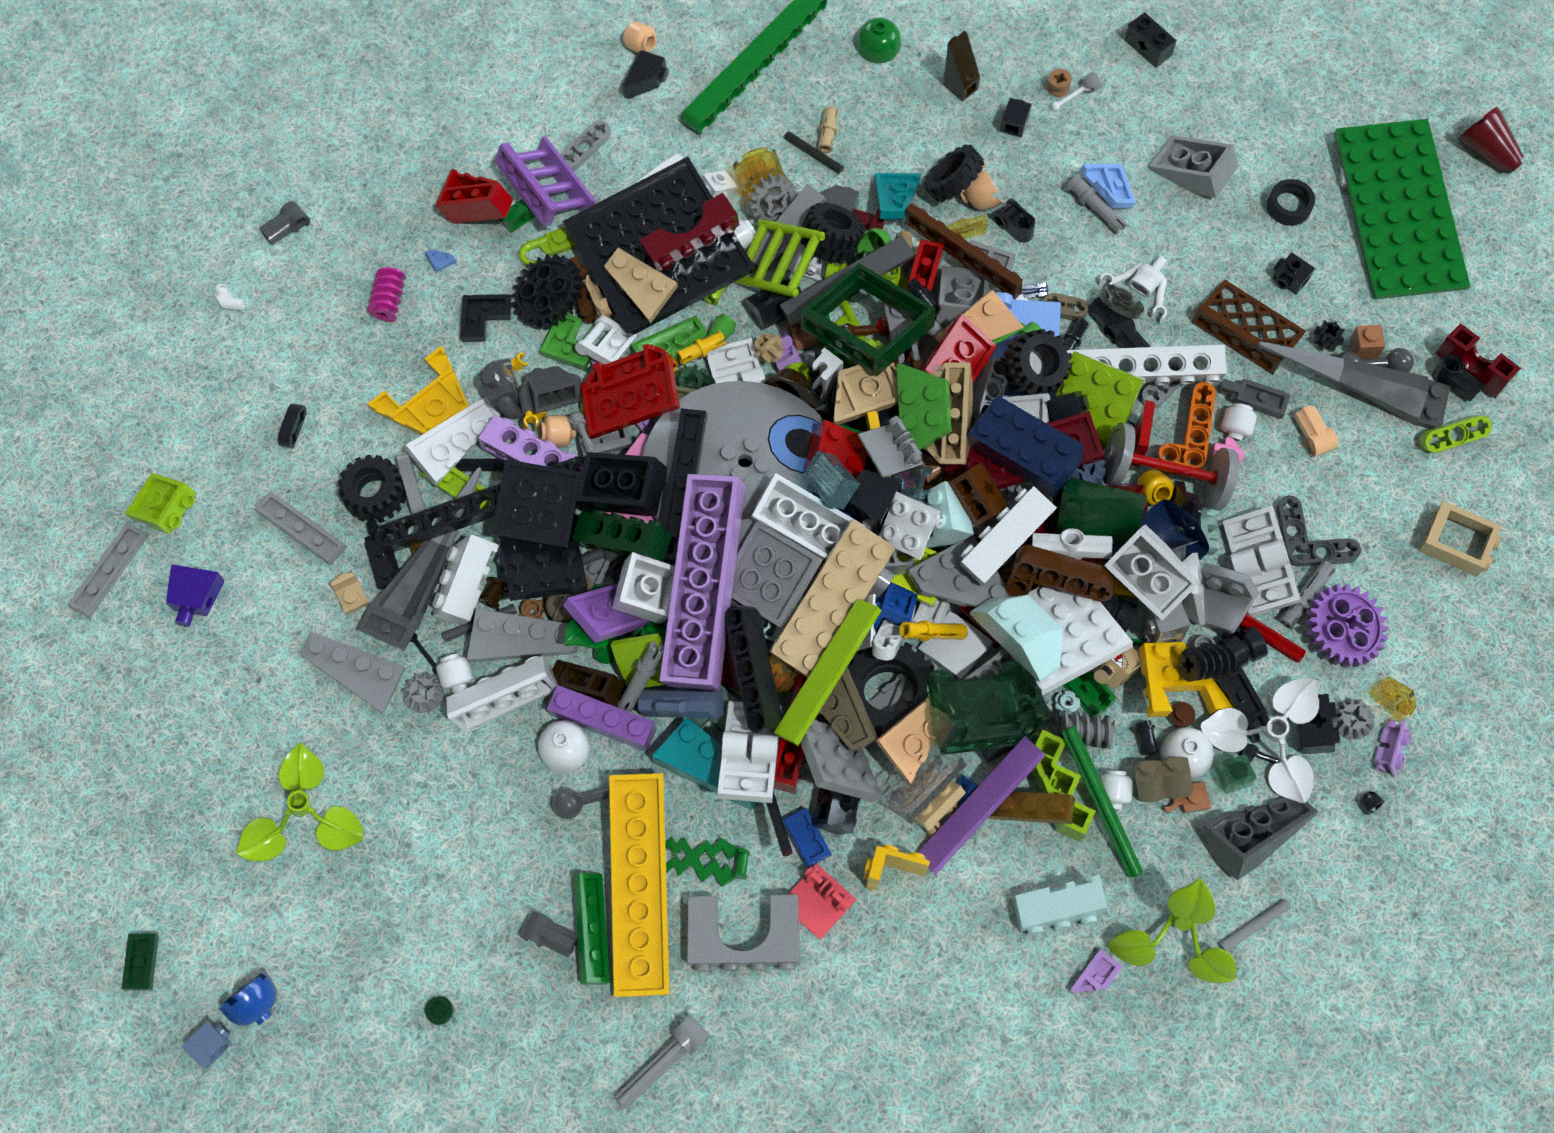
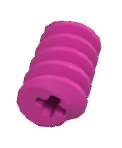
(386, 294)

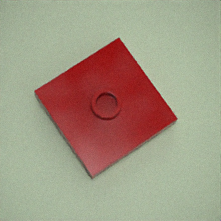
(1143, 429)

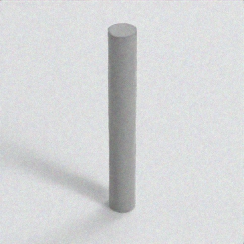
(1255, 925)

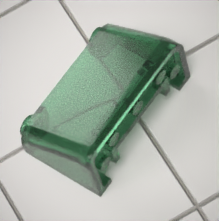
(985, 710)

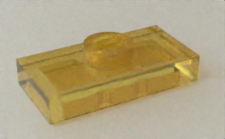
(970, 227)

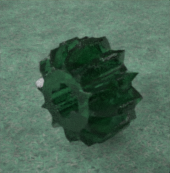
(692, 376)

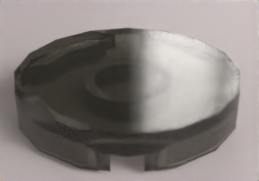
(1121, 301)

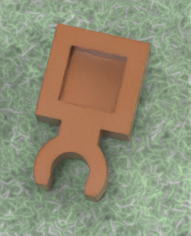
(1196, 802)

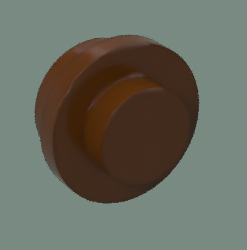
(1182, 714)

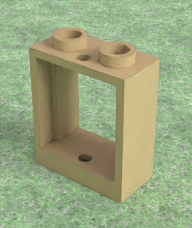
(1451, 556)

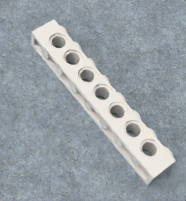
(1211, 357)

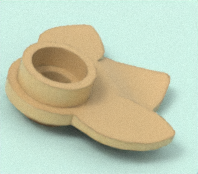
(600, 301)

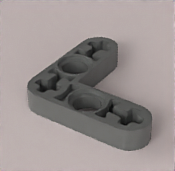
(1302, 544)

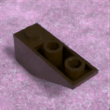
(961, 70)

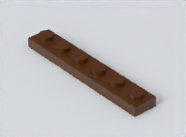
(963, 251)

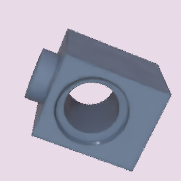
(208, 1044)

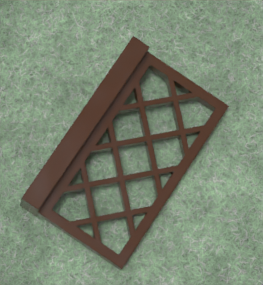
(1238, 336)

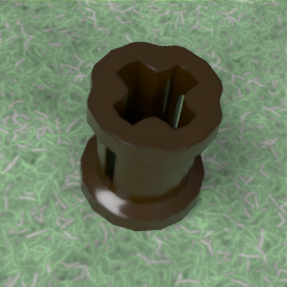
(493, 593)

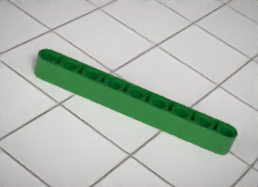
(750, 62)

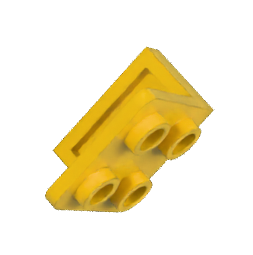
(890, 857)

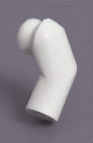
(226, 300)

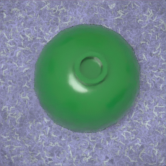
(878, 40)

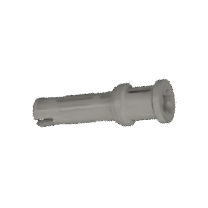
(1088, 196)

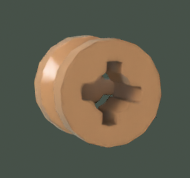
(1062, 88)

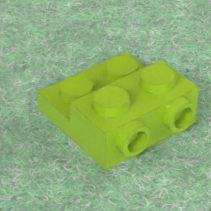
(161, 503)

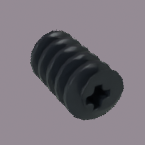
(1207, 662)

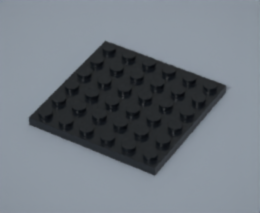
(666, 201)

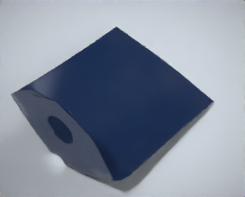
(1163, 521)

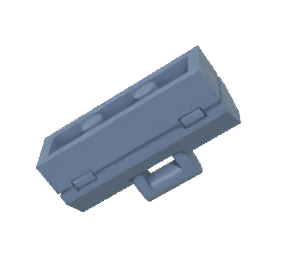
(681, 703)

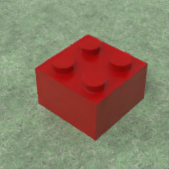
(841, 443)

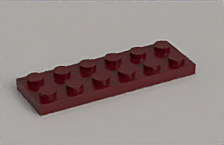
(1078, 427)

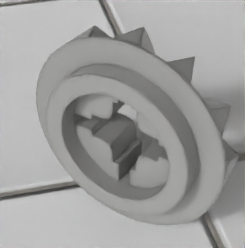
(417, 702)
(1342, 721)

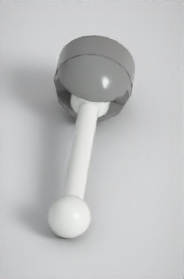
(1089, 84)

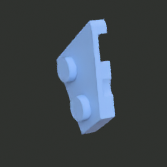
(1110, 183)

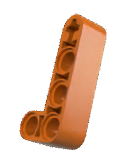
(1193, 430)

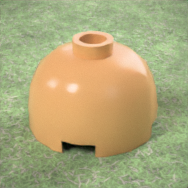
(981, 192)

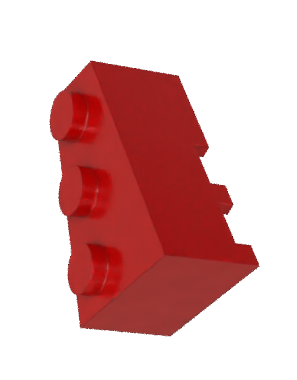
(472, 198)

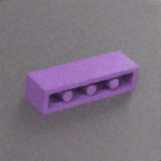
(602, 718)

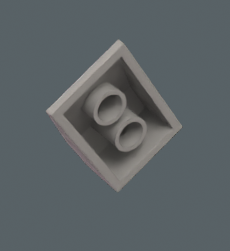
(1196, 164)
(958, 292)

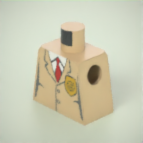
(1118, 669)

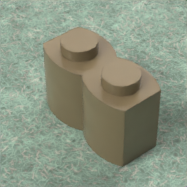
(1163, 779)

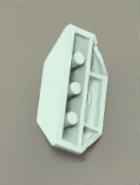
(1024, 632)

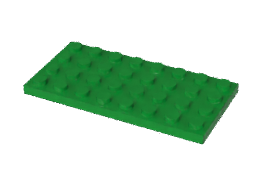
(1401, 209)

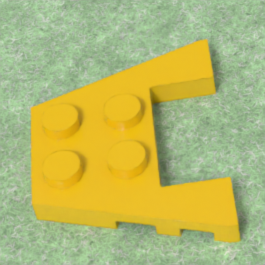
(432, 404)
(1161, 672)

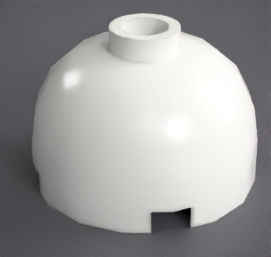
(1191, 744)
(564, 746)

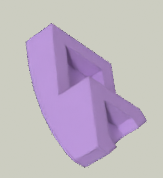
(790, 353)
(1097, 974)

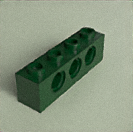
(621, 535)

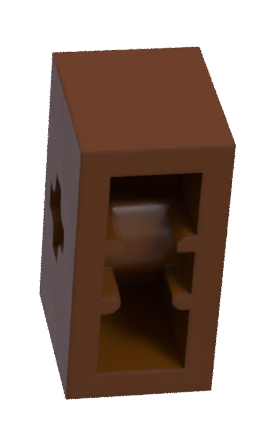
(978, 494)

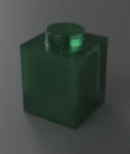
(1235, 774)

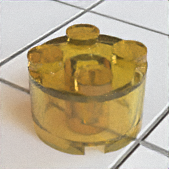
(755, 165)

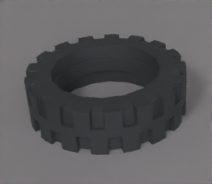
(953, 173)

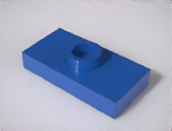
(806, 837)

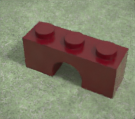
(1494, 373)

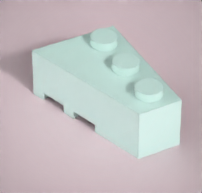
(1060, 906)

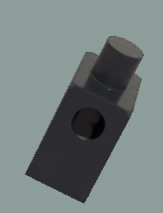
(873, 498)

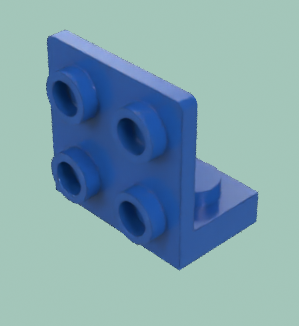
(896, 605)

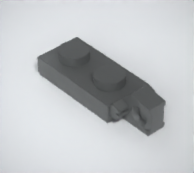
(1256, 395)

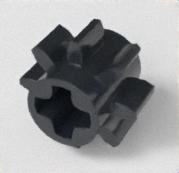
(1329, 335)

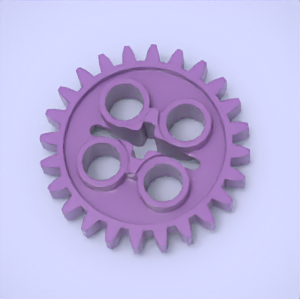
(1346, 625)

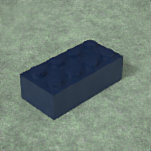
(1026, 446)

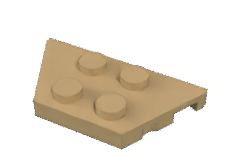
(864, 392)

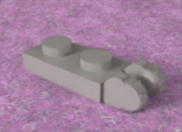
(896, 324)

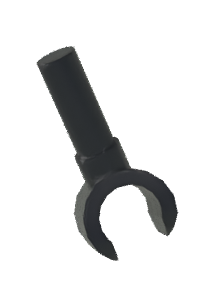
(1253, 751)

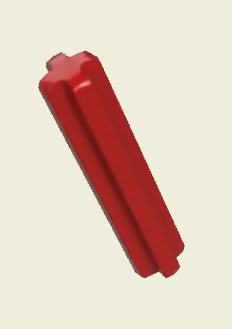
(1275, 639)

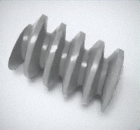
(1089, 729)

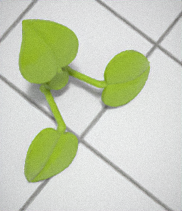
(338, 828)
(1189, 906)

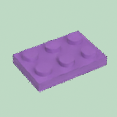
(597, 618)

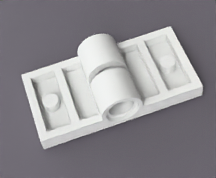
(735, 363)
(1261, 553)
(746, 760)

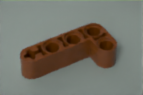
(1058, 572)

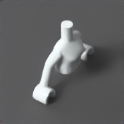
(1144, 282)

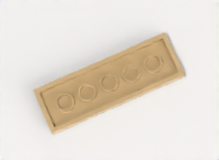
(842, 579)

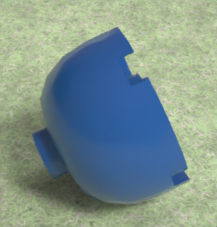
(251, 1002)

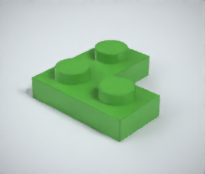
(561, 343)

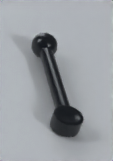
(414, 640)

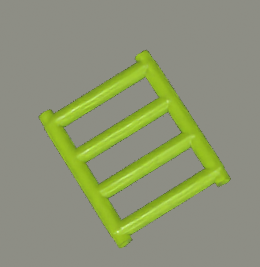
(781, 229)

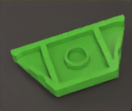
(923, 405)

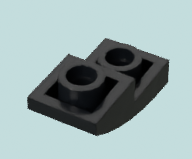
(1187, 501)

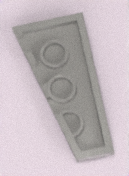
(360, 672)

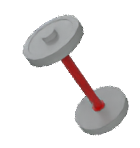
(1219, 477)

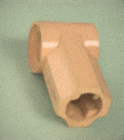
(1317, 435)

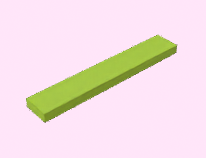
(827, 671)

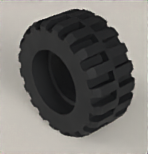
(910, 663)

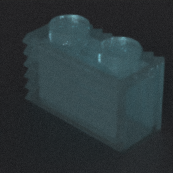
(830, 480)

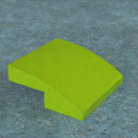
(630, 650)

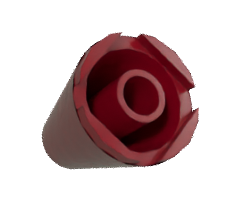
(1494, 141)

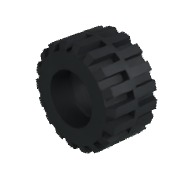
(841, 230)
(1055, 359)
(379, 505)

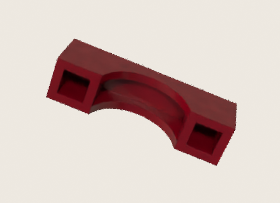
(666, 248)

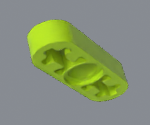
(1465, 437)

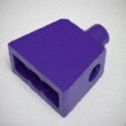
(192, 592)

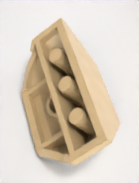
(955, 446)

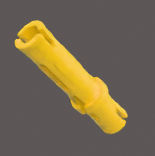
(925, 630)

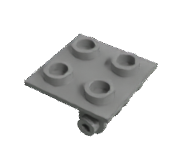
(891, 448)

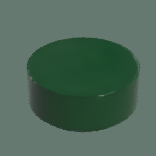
(439, 1010)

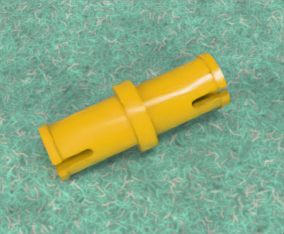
(701, 348)

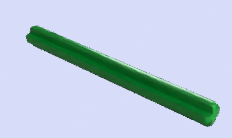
(1102, 802)

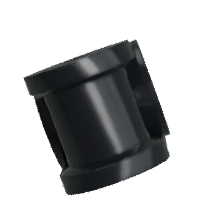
(1013, 219)

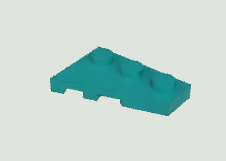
(895, 193)

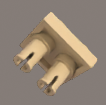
(938, 807)

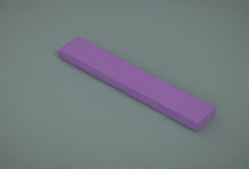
(981, 804)

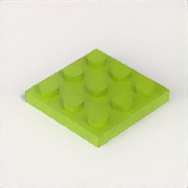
(1108, 391)

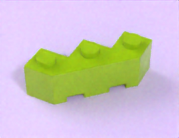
(1059, 780)

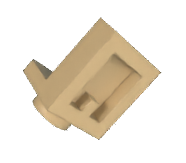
(349, 592)

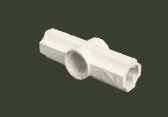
(1075, 544)

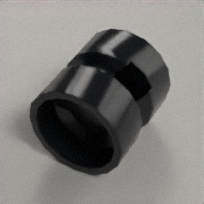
(1121, 611)
(1247, 645)

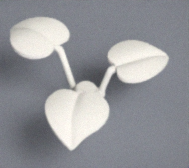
(1300, 704)

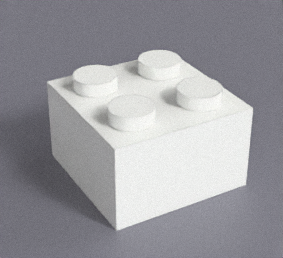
(645, 588)

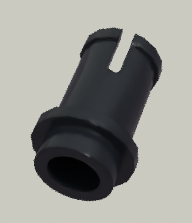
(1147, 737)

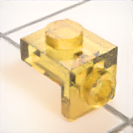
(782, 675)
(1395, 697)

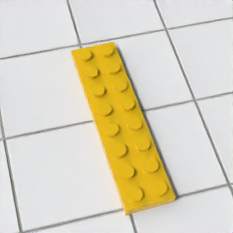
(638, 885)

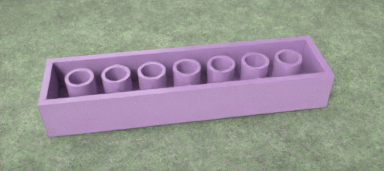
(703, 582)

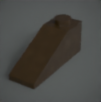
(589, 682)

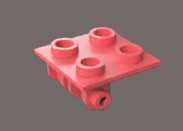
(821, 900)

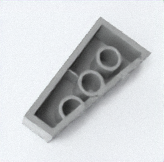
(514, 636)

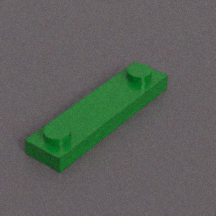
(591, 929)

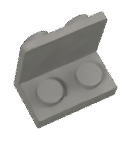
(1227, 597)

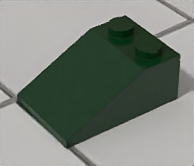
(1100, 510)

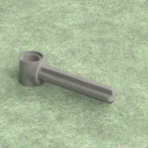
(687, 1038)

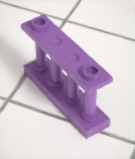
(529, 188)

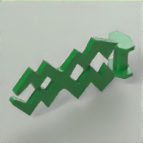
(692, 860)

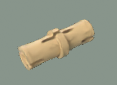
(828, 129)

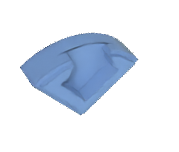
(440, 260)

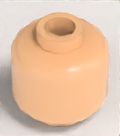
(639, 37)
(557, 430)

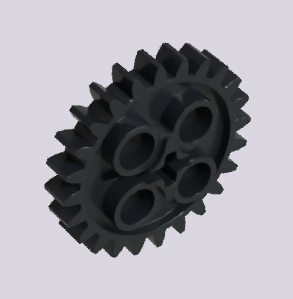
(535, 305)

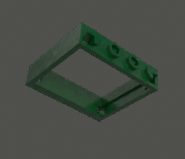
(875, 361)

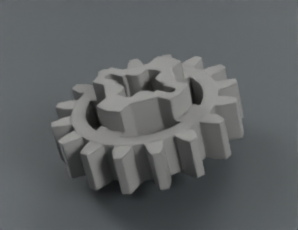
(771, 197)

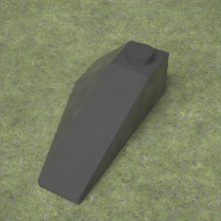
(1250, 836)

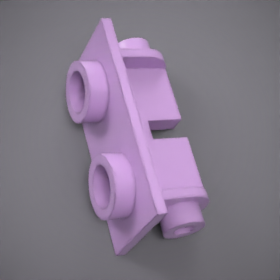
(1396, 738)

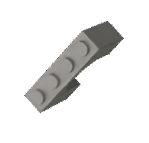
(778, 949)

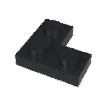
(479, 309)

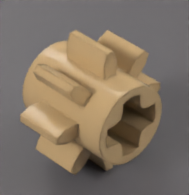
(768, 347)

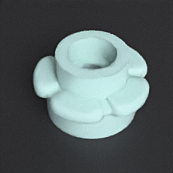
(1067, 696)

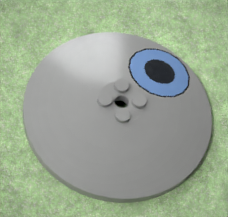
(742, 423)

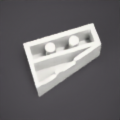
(462, 579)

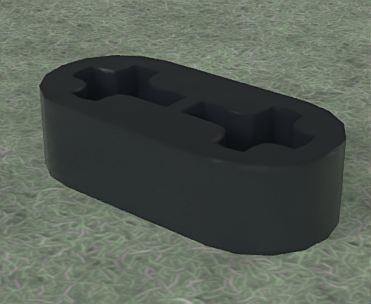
(291, 425)

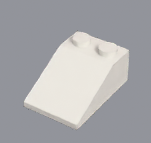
(1152, 572)

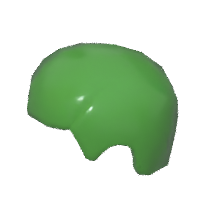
(873, 240)

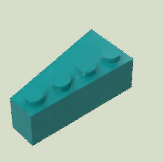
(694, 756)

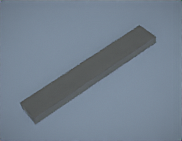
(880, 261)

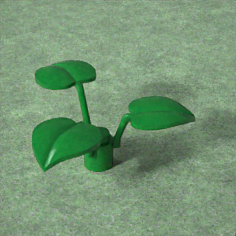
(577, 636)

